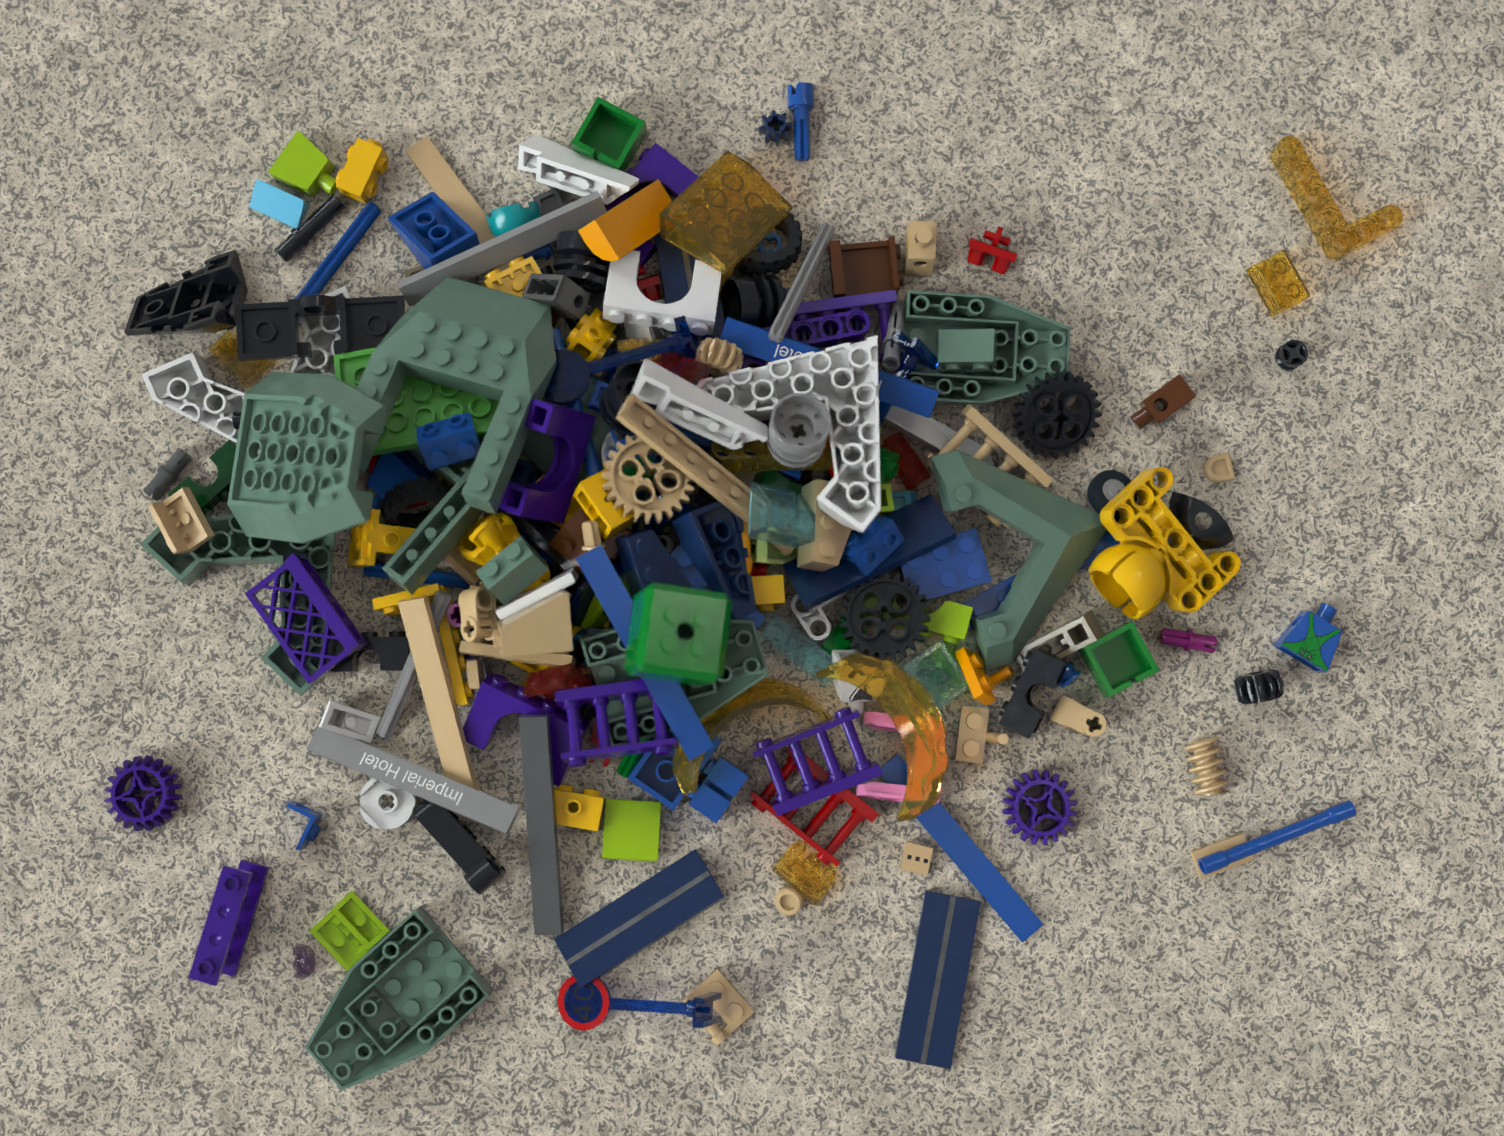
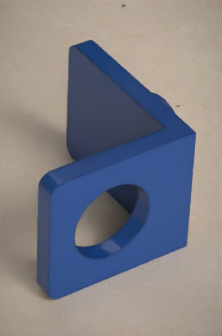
(312, 828)

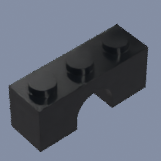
(391, 650)
(1020, 712)

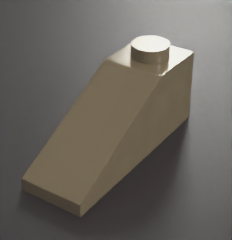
(1066, 638)

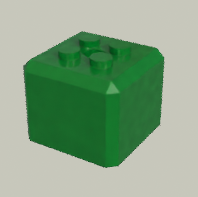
(653, 641)

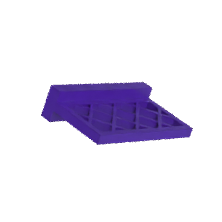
(322, 600)

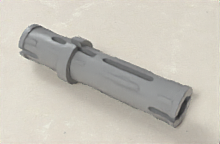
(892, 353)

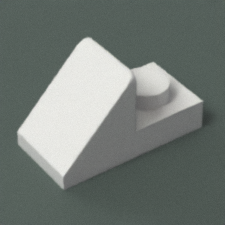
(349, 721)

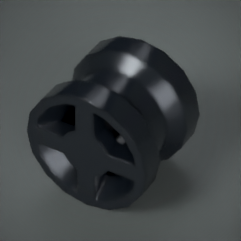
(1296, 350)

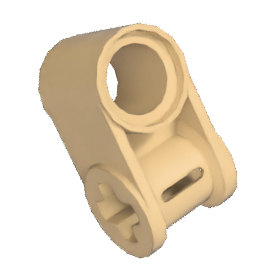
(477, 612)
(1074, 717)

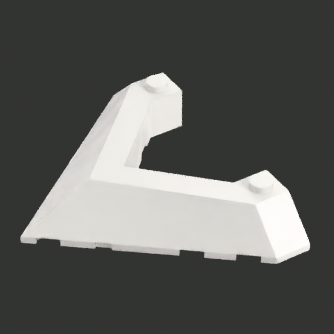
(848, 386)
(190, 391)

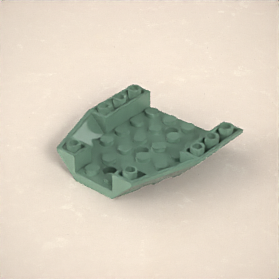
(307, 495)

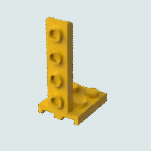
(374, 538)
(450, 637)

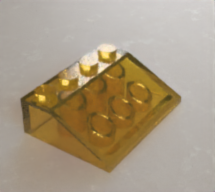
(723, 213)

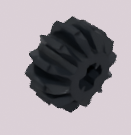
(1258, 686)

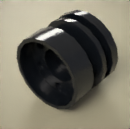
(580, 263)
(752, 299)
(616, 394)

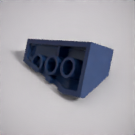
(715, 547)

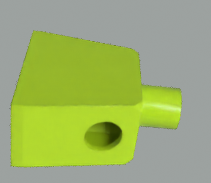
(304, 167)

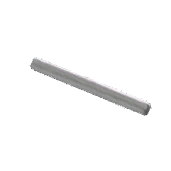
(801, 283)
(409, 675)

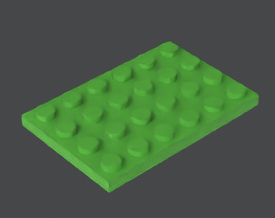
(416, 404)

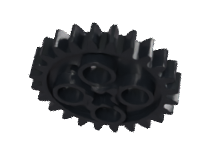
(1080, 413)
(882, 642)

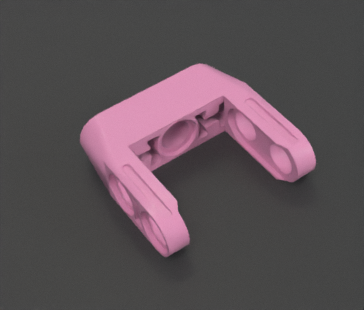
(878, 790)

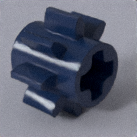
(772, 135)

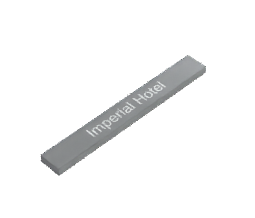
(414, 779)

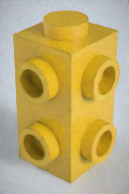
(362, 170)
(593, 336)

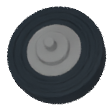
(1105, 488)

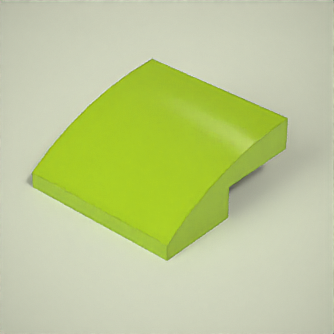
(631, 830)
(349, 931)

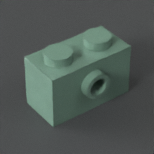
(967, 349)
(512, 570)

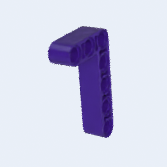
(818, 337)

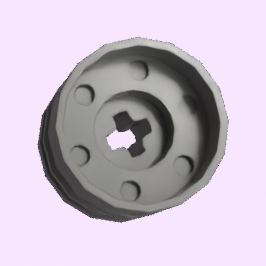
(799, 416)

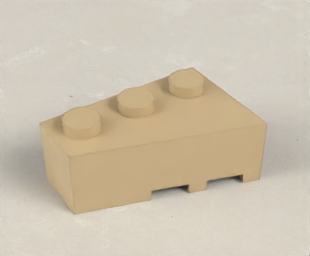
(829, 534)

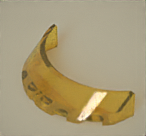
(763, 693)
(915, 719)

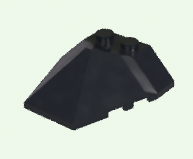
(194, 304)

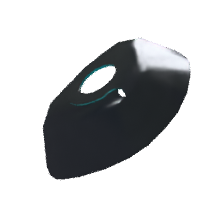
(1185, 510)

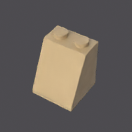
(536, 629)

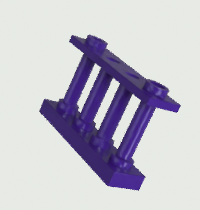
(880, 300)
(599, 698)
(838, 778)
(228, 922)

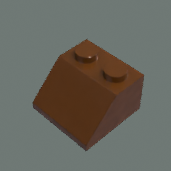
(570, 540)

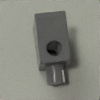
(568, 298)

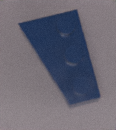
(647, 561)

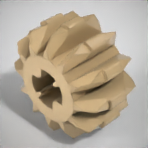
(719, 356)

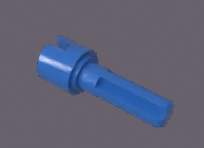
(801, 103)

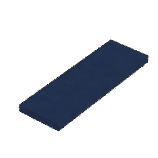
(920, 524)

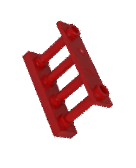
(860, 811)

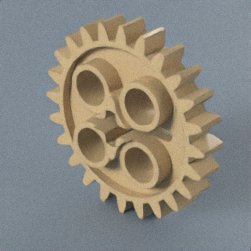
(625, 487)

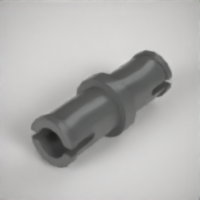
(167, 474)

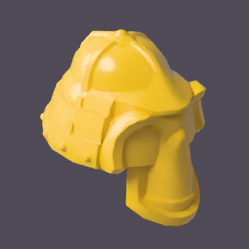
(488, 537)

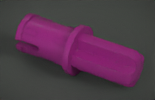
(1187, 640)

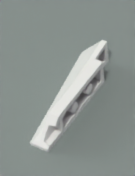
(572, 171)
(695, 408)
(928, 432)

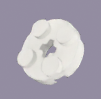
(388, 817)

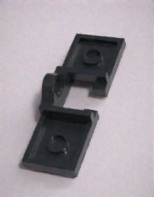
(272, 328)

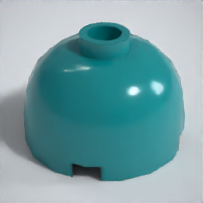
(511, 216)

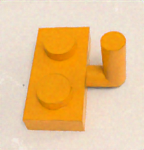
(979, 683)

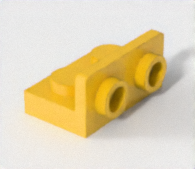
(513, 279)

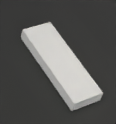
(537, 594)

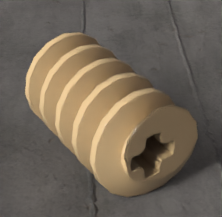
(1207, 767)

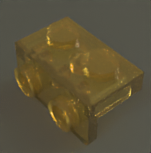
(1278, 283)

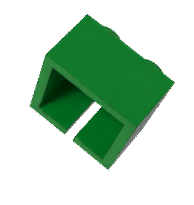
(610, 135)
(1118, 657)

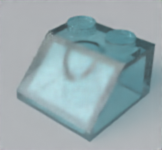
(780, 516)
(937, 673)

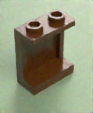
(864, 267)

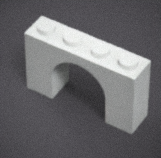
(627, 304)

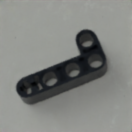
(460, 845)

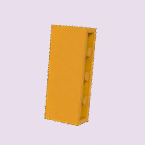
(627, 223)

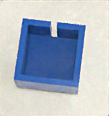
(718, 788)

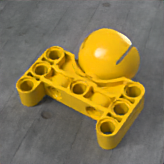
(1145, 563)

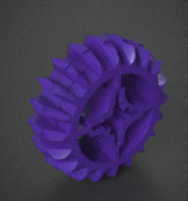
(142, 782)
(1046, 795)

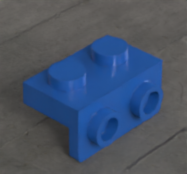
(448, 441)
(873, 545)

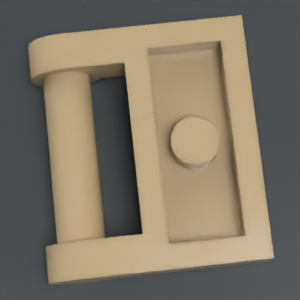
(730, 1007)

